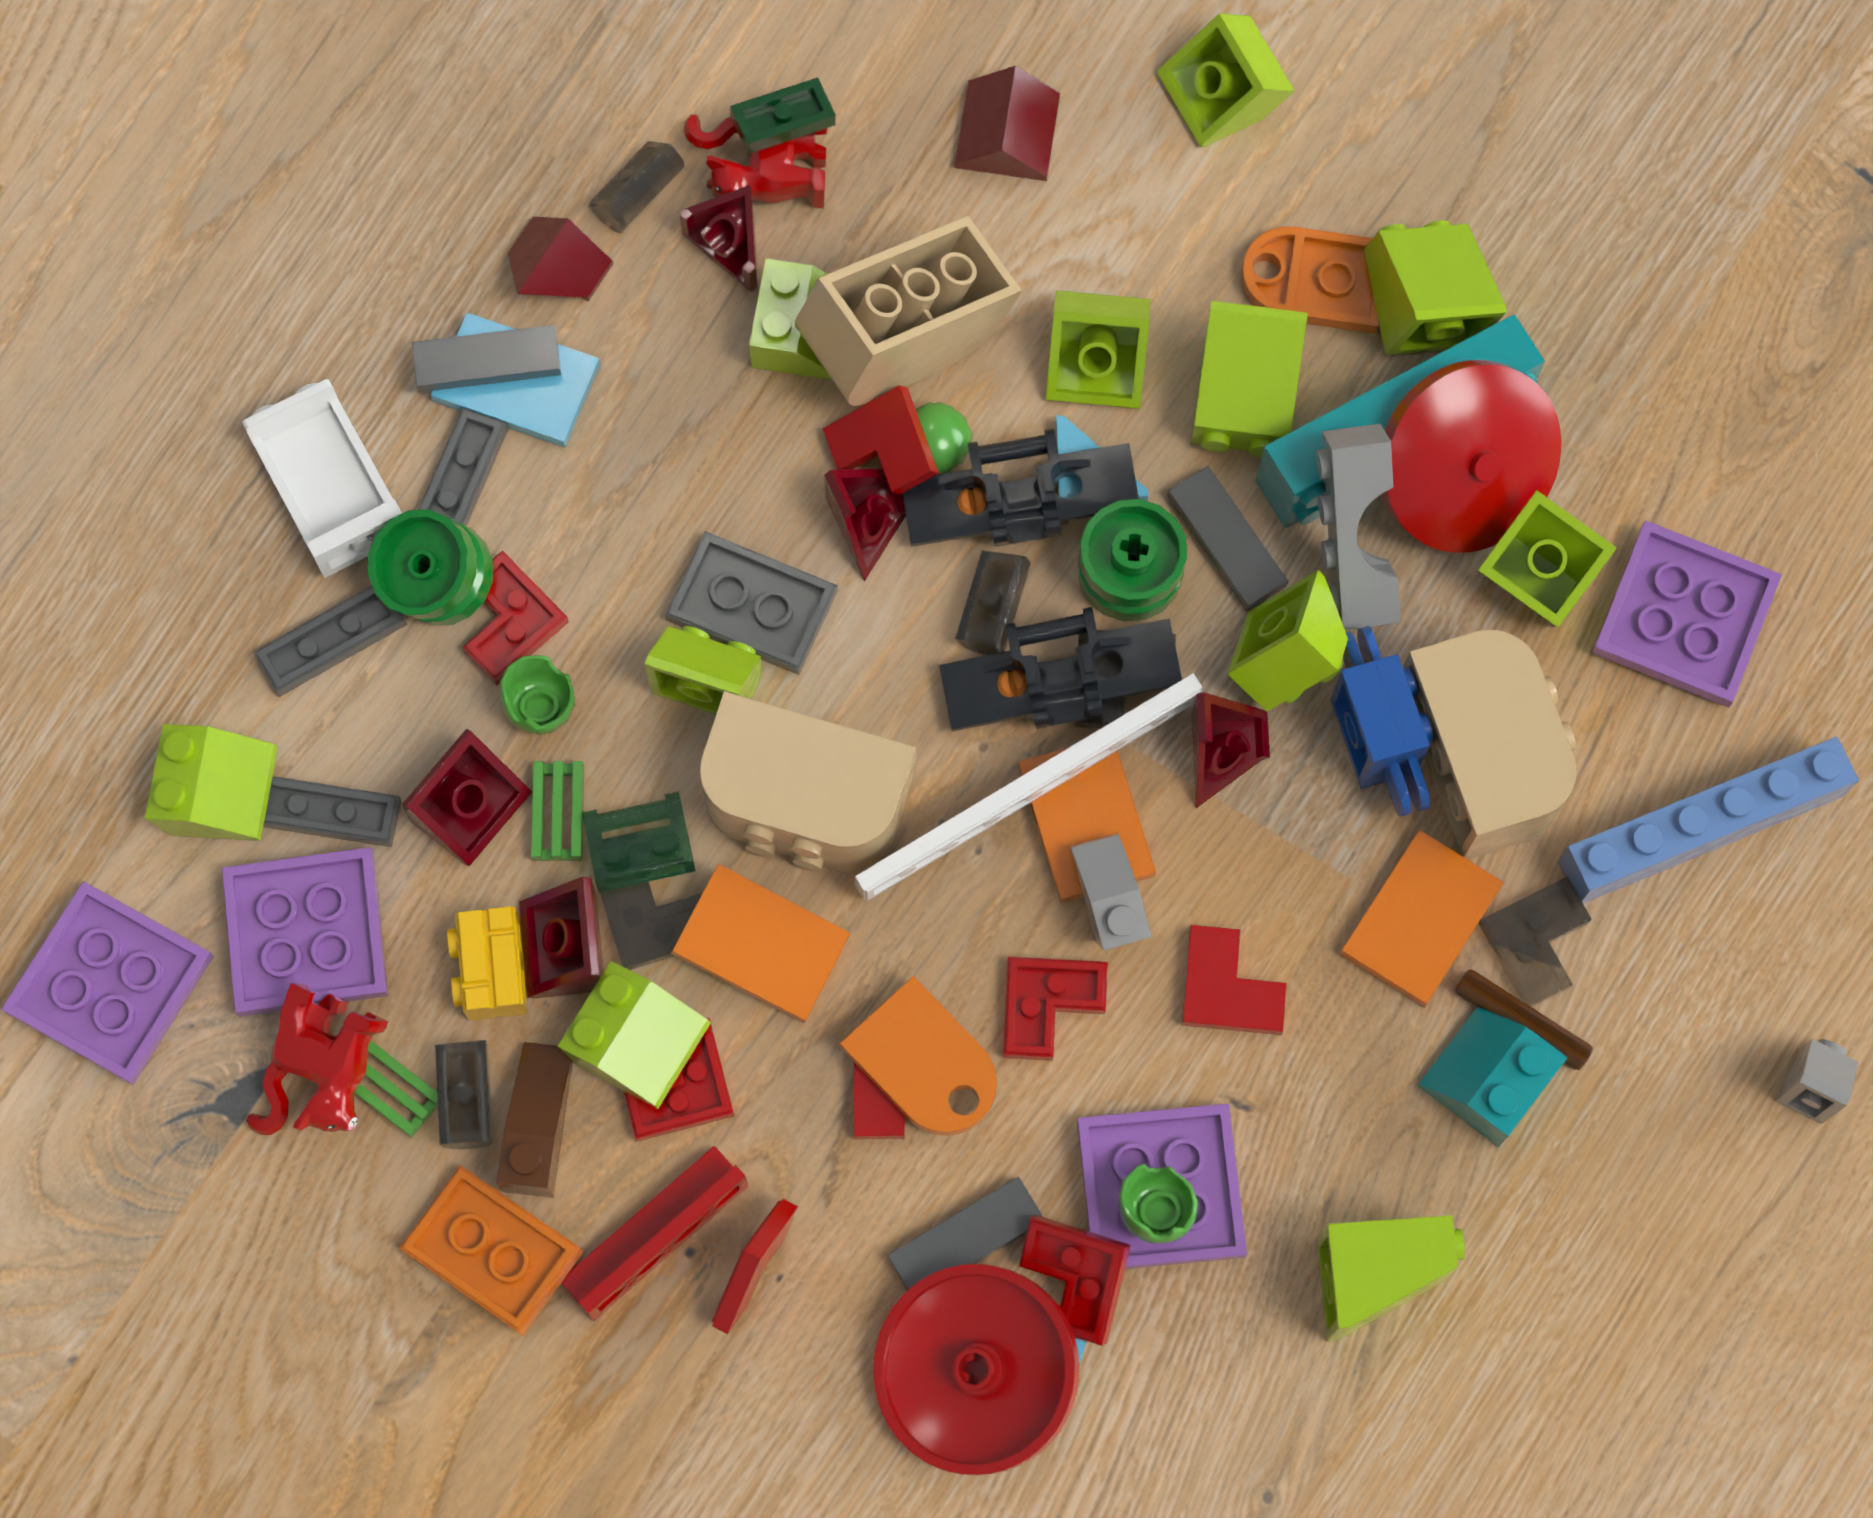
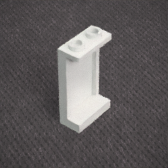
(322, 474)

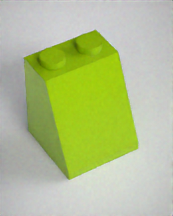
(1430, 287)
(1247, 377)
(1382, 1265)

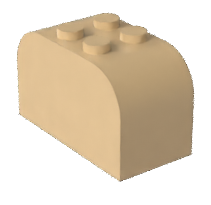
(907, 310)
(1497, 739)
(804, 785)

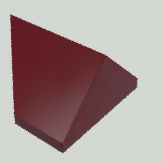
(726, 233)
(557, 260)
(864, 512)
(1226, 742)

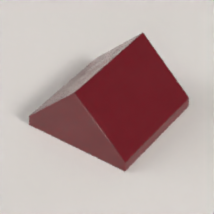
(1008, 125)
(466, 798)
(562, 940)

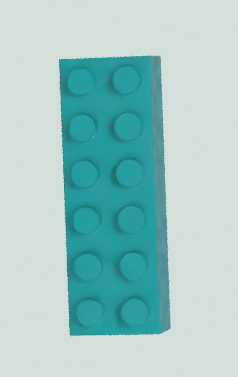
(1289, 463)

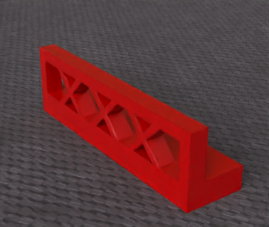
(654, 1232)

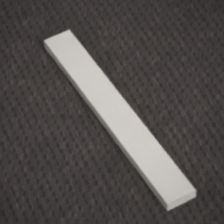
(1027, 788)

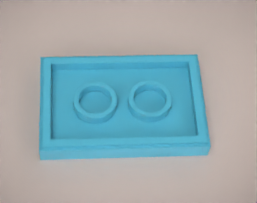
(534, 406)

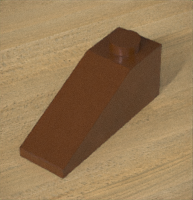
(535, 1122)

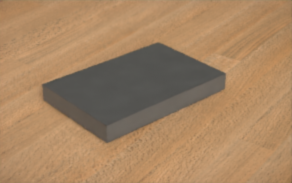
(752, 601)

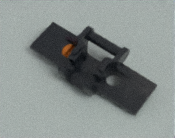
(1021, 509)
(1060, 690)

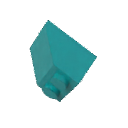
(1492, 1073)

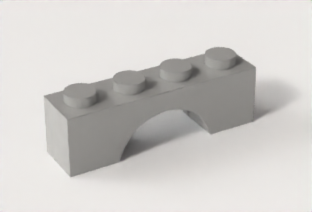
(1356, 472)

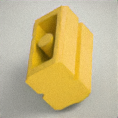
(489, 963)

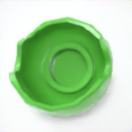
(946, 434)
(536, 695)
(1157, 1204)

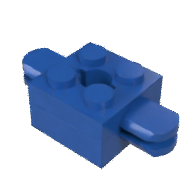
(1382, 722)

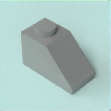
(1110, 892)
(1819, 1080)

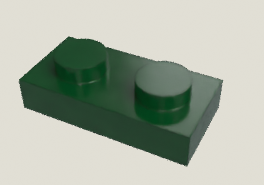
(782, 115)

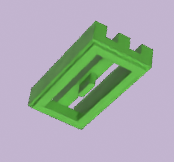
(558, 771)
(422, 1112)

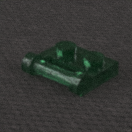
(641, 854)

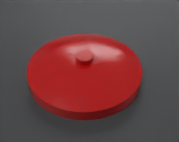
(1470, 454)
(976, 1369)

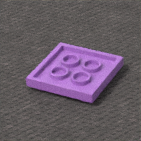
(1687, 613)
(305, 925)
(107, 983)
(1192, 1142)

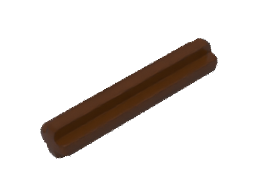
(1495, 999)

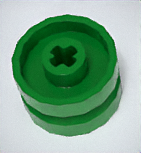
(1139, 533)
(430, 567)

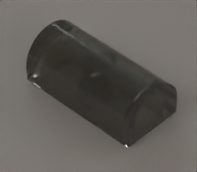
(636, 185)
(992, 602)
(463, 1095)

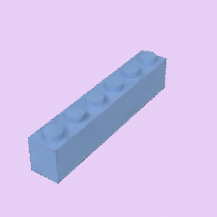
(1708, 820)

